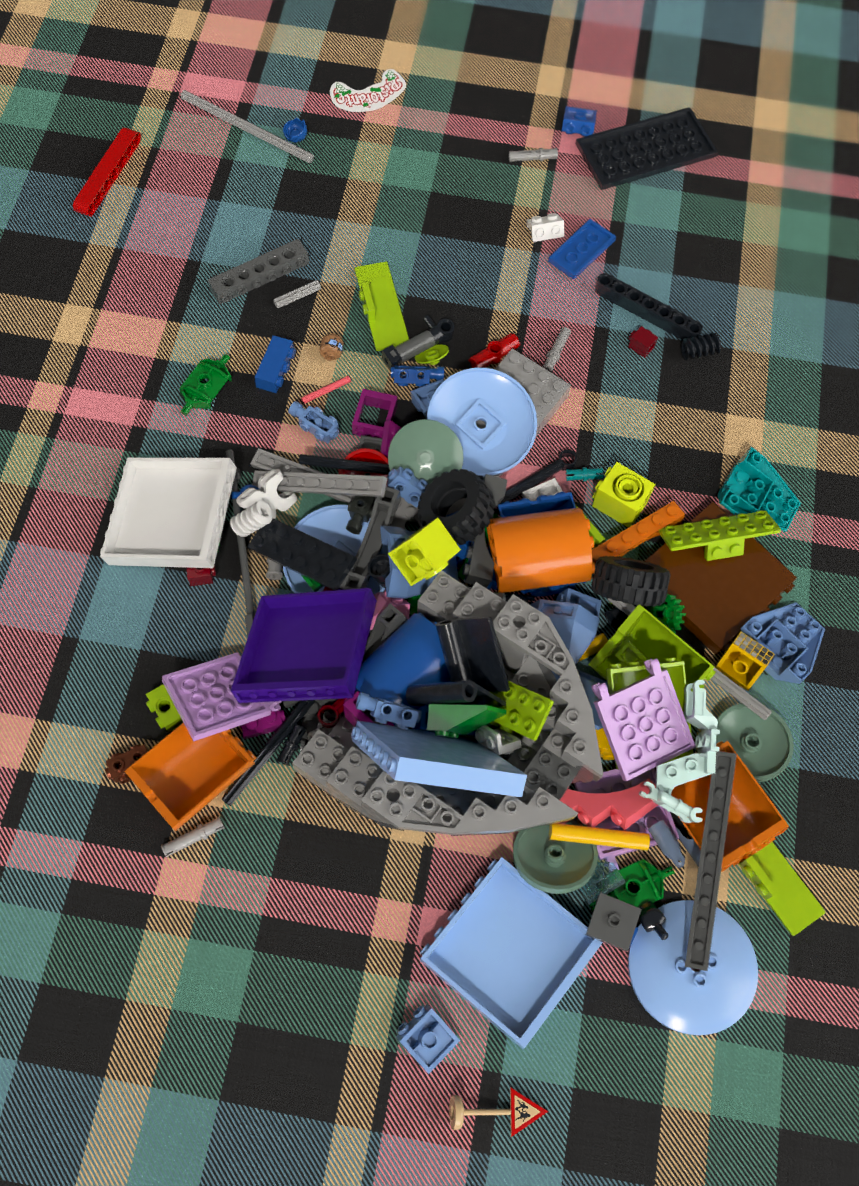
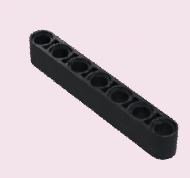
(647, 307)

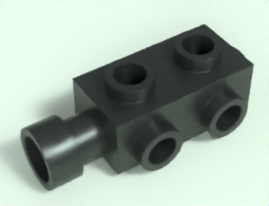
(359, 514)

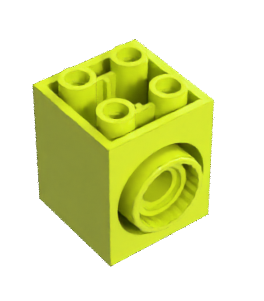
(622, 494)
(424, 552)

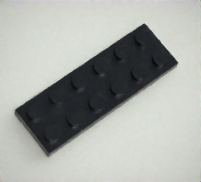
(303, 554)

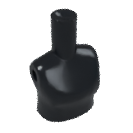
(616, 617)
(653, 919)

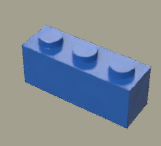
(275, 364)

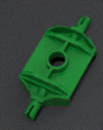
(202, 394)
(648, 881)

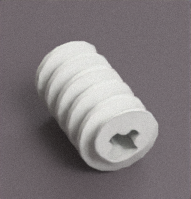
(251, 519)

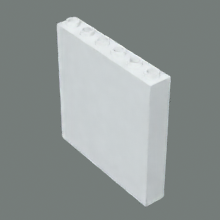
(169, 512)

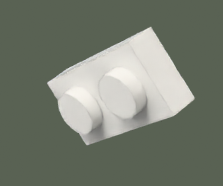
(547, 488)

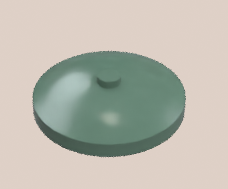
(425, 449)
(760, 743)
(553, 864)

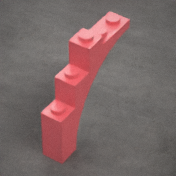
(623, 806)

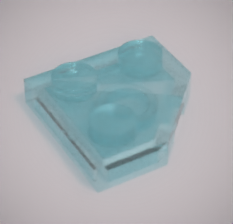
(604, 880)

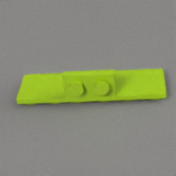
(381, 305)
(720, 536)
(524, 712)
(782, 889)

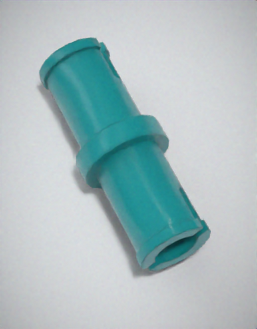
(584, 474)

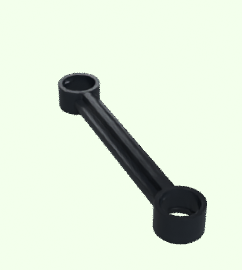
(540, 476)

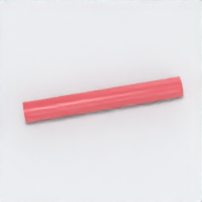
(322, 391)

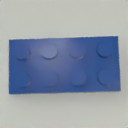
(582, 249)

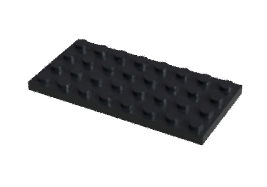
(646, 148)

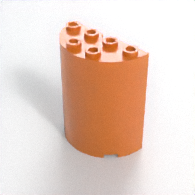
(541, 549)
(187, 775)
(752, 815)

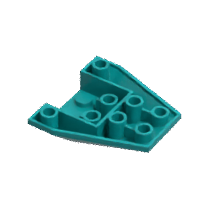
(758, 487)

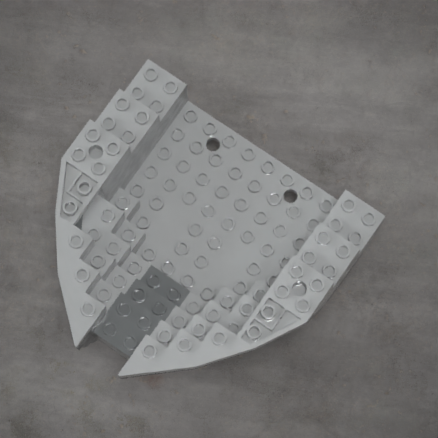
(560, 756)

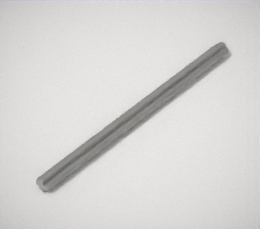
(247, 126)
(719, 678)

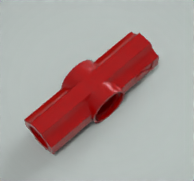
(501, 348)

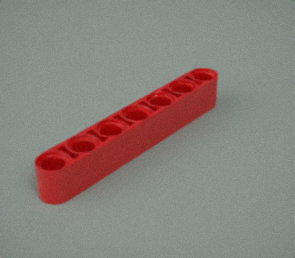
(106, 172)

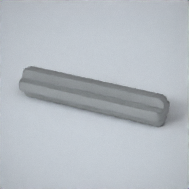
(297, 294)

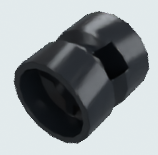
(379, 568)

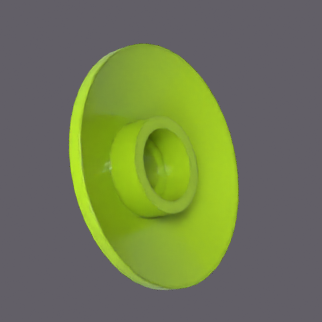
(432, 355)

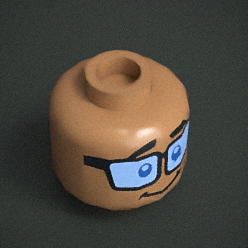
(331, 347)

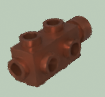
(126, 760)

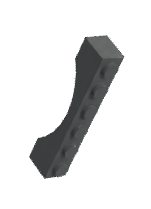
(382, 515)
(480, 564)
(384, 627)

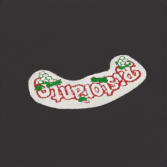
(371, 97)

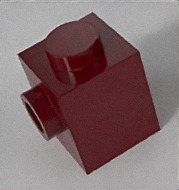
(642, 341)
(200, 576)

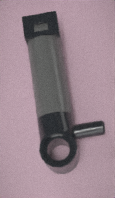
(396, 355)

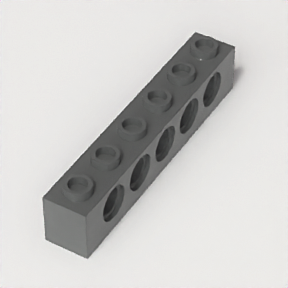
(258, 271)

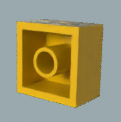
(744, 661)

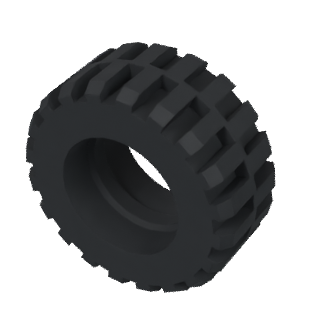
(449, 489)
(630, 581)

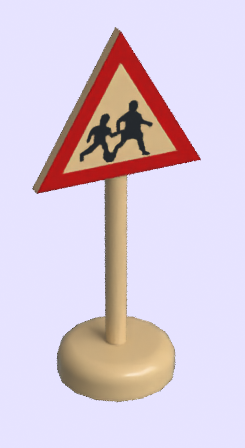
(521, 1112)

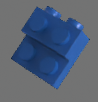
(579, 121)

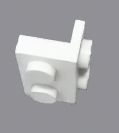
(546, 227)
(497, 740)

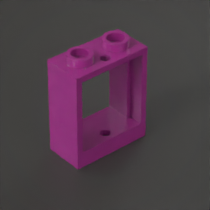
(378, 400)

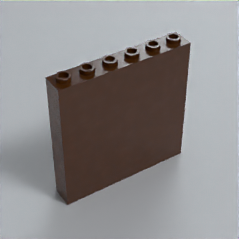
(724, 591)

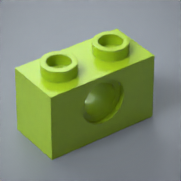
(157, 700)

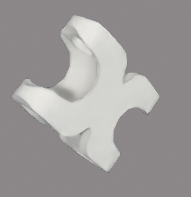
(268, 493)

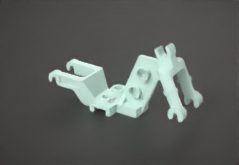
(691, 766)

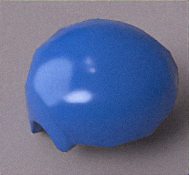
(295, 130)

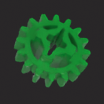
(670, 613)

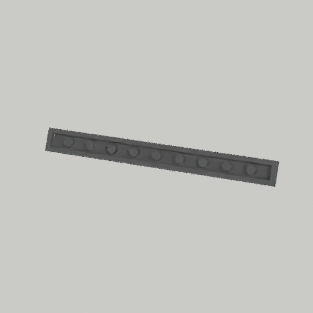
(710, 862)

